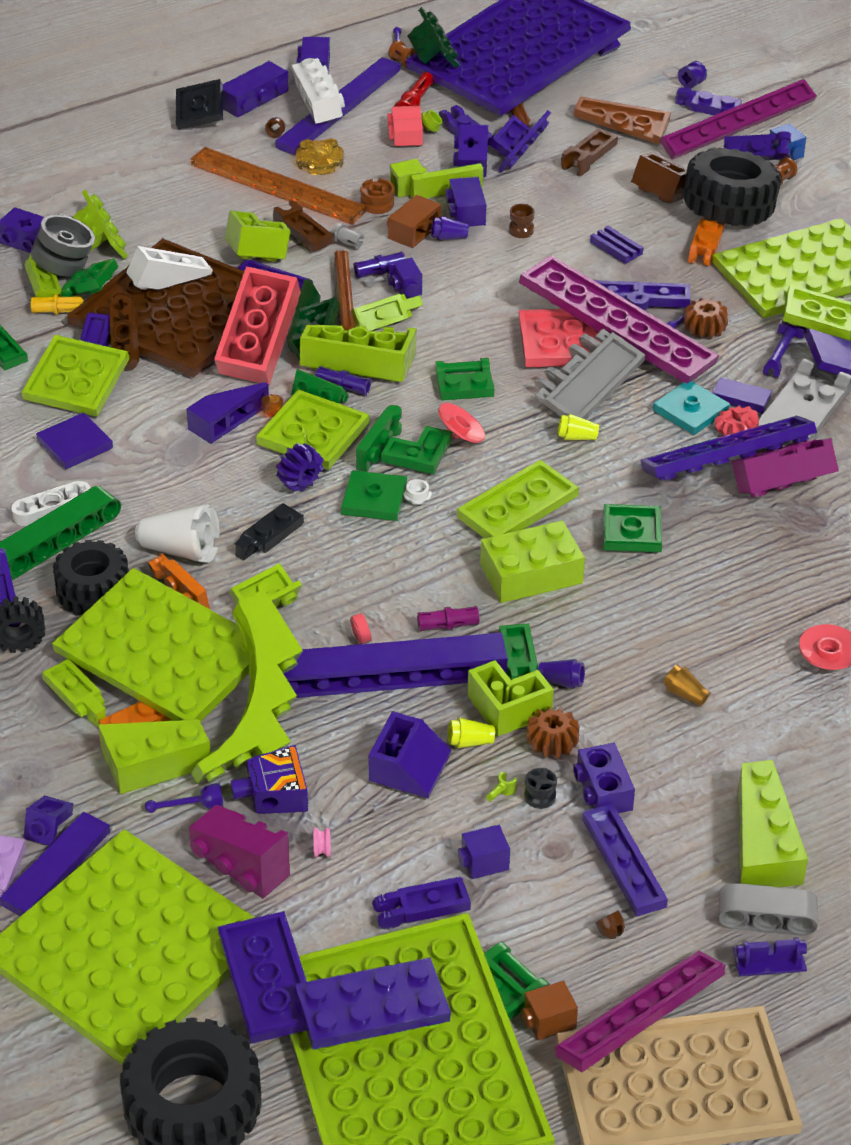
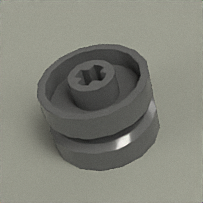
(62, 245)

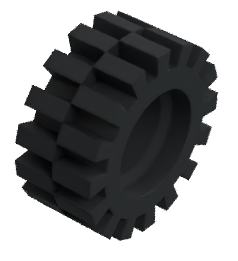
(25, 635)

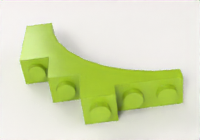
(270, 654)

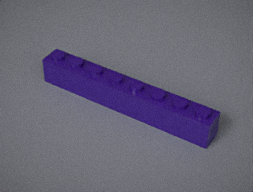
(393, 664)

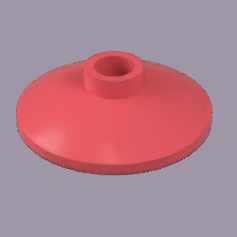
(461, 423)
(826, 646)

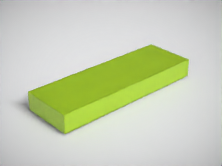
(434, 183)

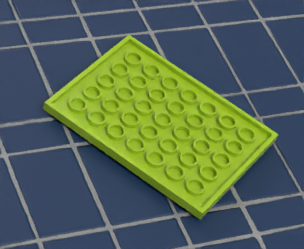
(429, 1082)

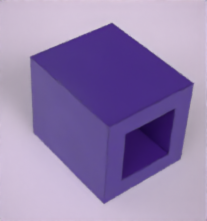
(484, 852)

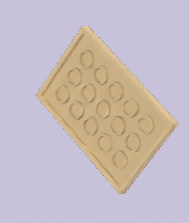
(687, 1084)

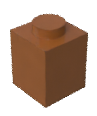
(549, 1010)

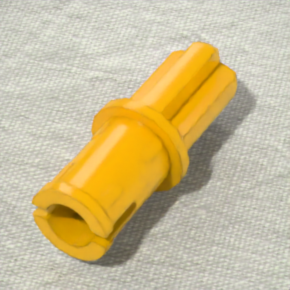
(55, 304)

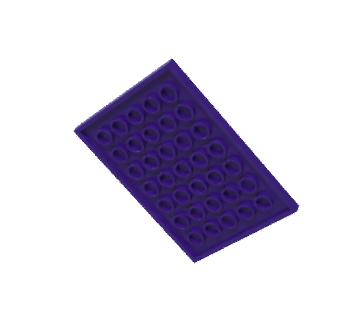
(520, 49)

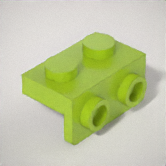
(274, 581)

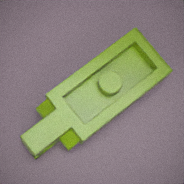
(43, 282)
(385, 311)
(76, 690)

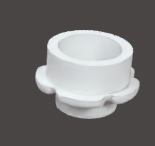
(417, 492)

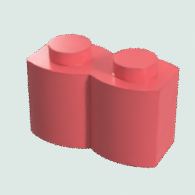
(405, 126)

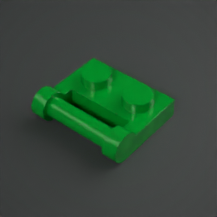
(467, 384)
(510, 991)

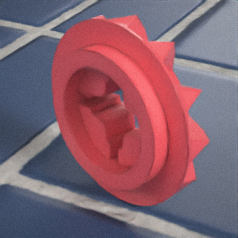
(728, 422)

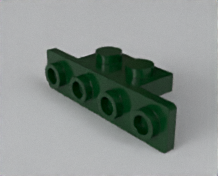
(430, 39)
(310, 312)

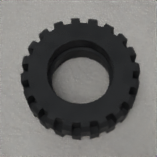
(731, 187)
(186, 1051)

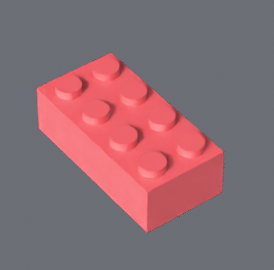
(257, 325)

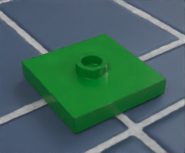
(374, 495)
(632, 528)

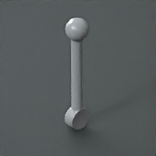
(369, 282)

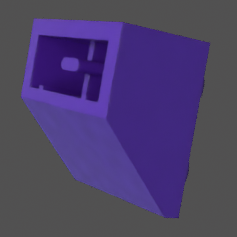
(407, 756)

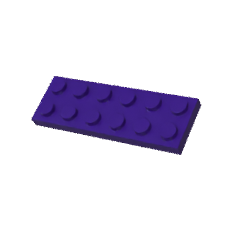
(722, 448)

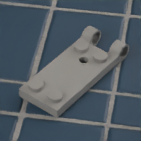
(794, 396)

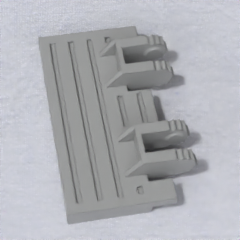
(589, 376)

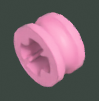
(322, 842)

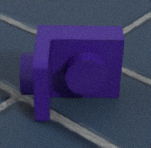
(44, 818)

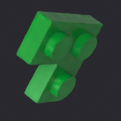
(420, 455)

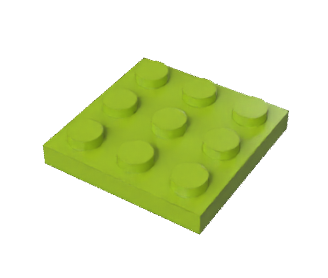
(75, 375)
(317, 423)

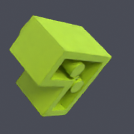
(256, 237)
(506, 701)

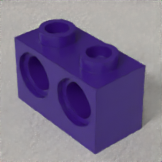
(604, 777)

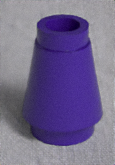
(446, 229)
(563, 672)

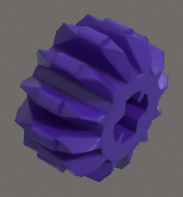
(299, 467)

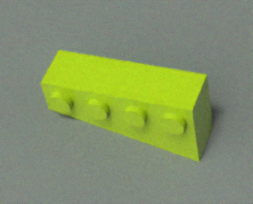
(359, 351)
(767, 834)

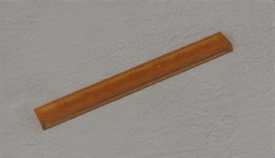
(278, 185)

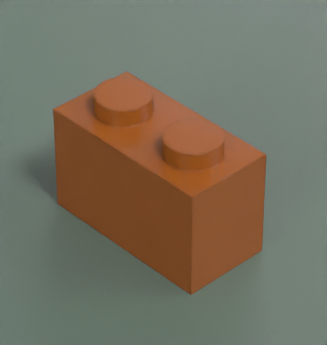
(413, 221)

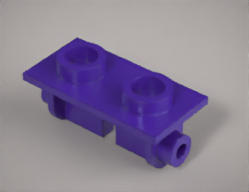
(767, 958)

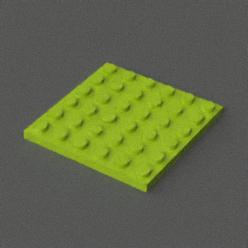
(121, 945)

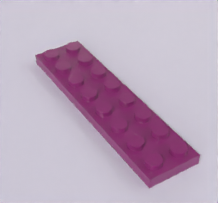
(608, 311)

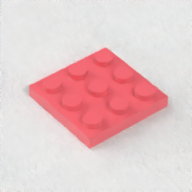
(549, 334)

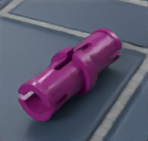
(448, 618)

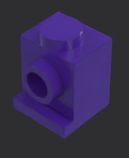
(405, 277)

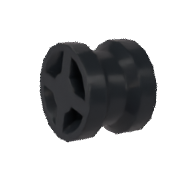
(540, 788)

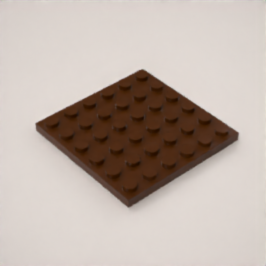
(176, 323)

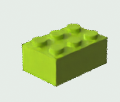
(532, 561)

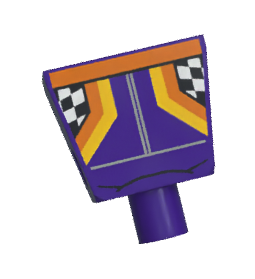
(274, 782)

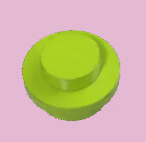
(431, 120)

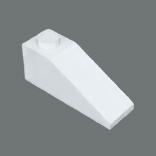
(164, 269)

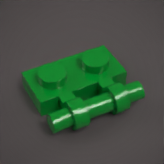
(90, 279)

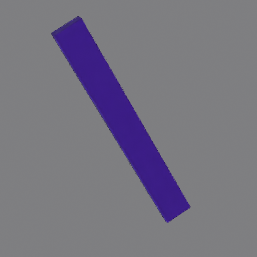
(352, 94)

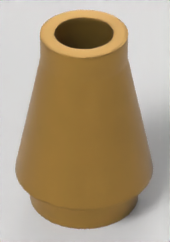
(685, 685)

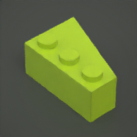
(152, 751)

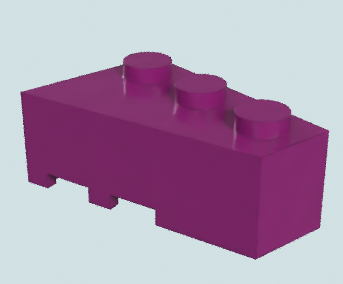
(784, 466)
(242, 849)

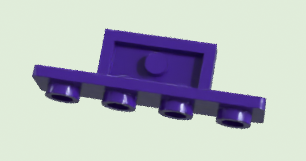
(513, 139)

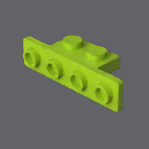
(100, 224)

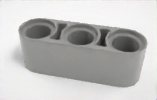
(768, 909)

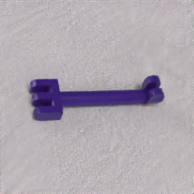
(788, 331)

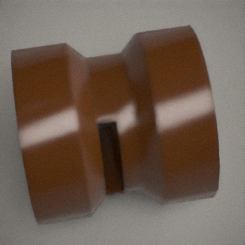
(522, 218)

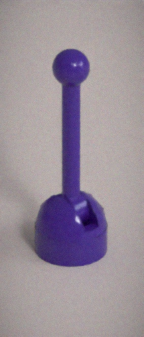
(208, 797)

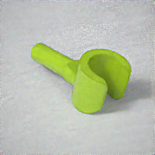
(503, 787)

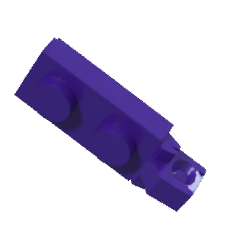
(705, 101)

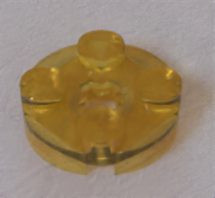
(319, 156)

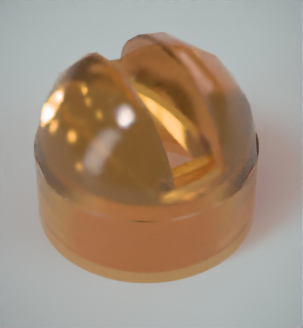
(271, 404)

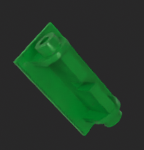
(319, 387)

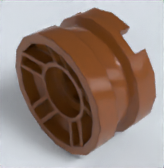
(377, 196)

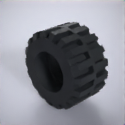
(87, 573)

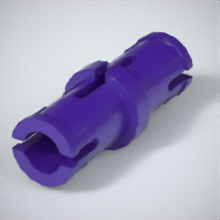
(377, 265)
(345, 379)

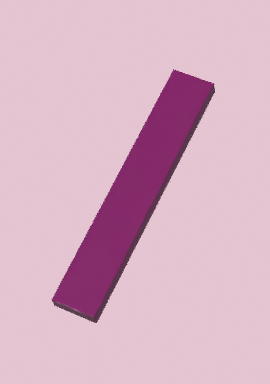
(639, 1011)

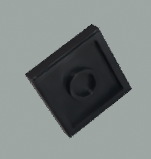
(199, 104)

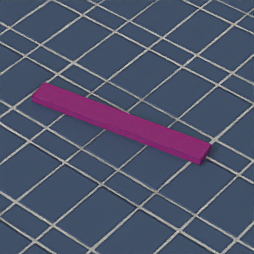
(737, 119)

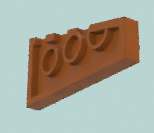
(629, 119)

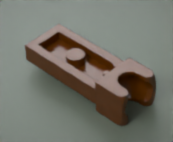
(588, 151)
(303, 226)

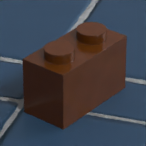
(659, 177)

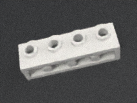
(318, 90)

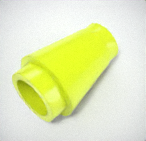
(577, 428)
(469, 733)

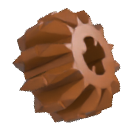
(706, 318)
(552, 732)

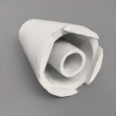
(182, 533)

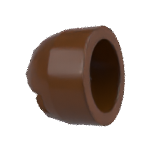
(279, 131)
(611, 925)

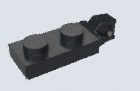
(268, 531)

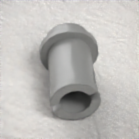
(347, 236)

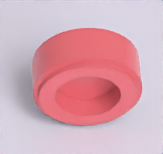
(360, 628)

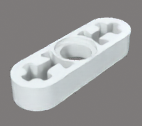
(26, 509)

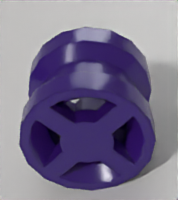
(692, 74)

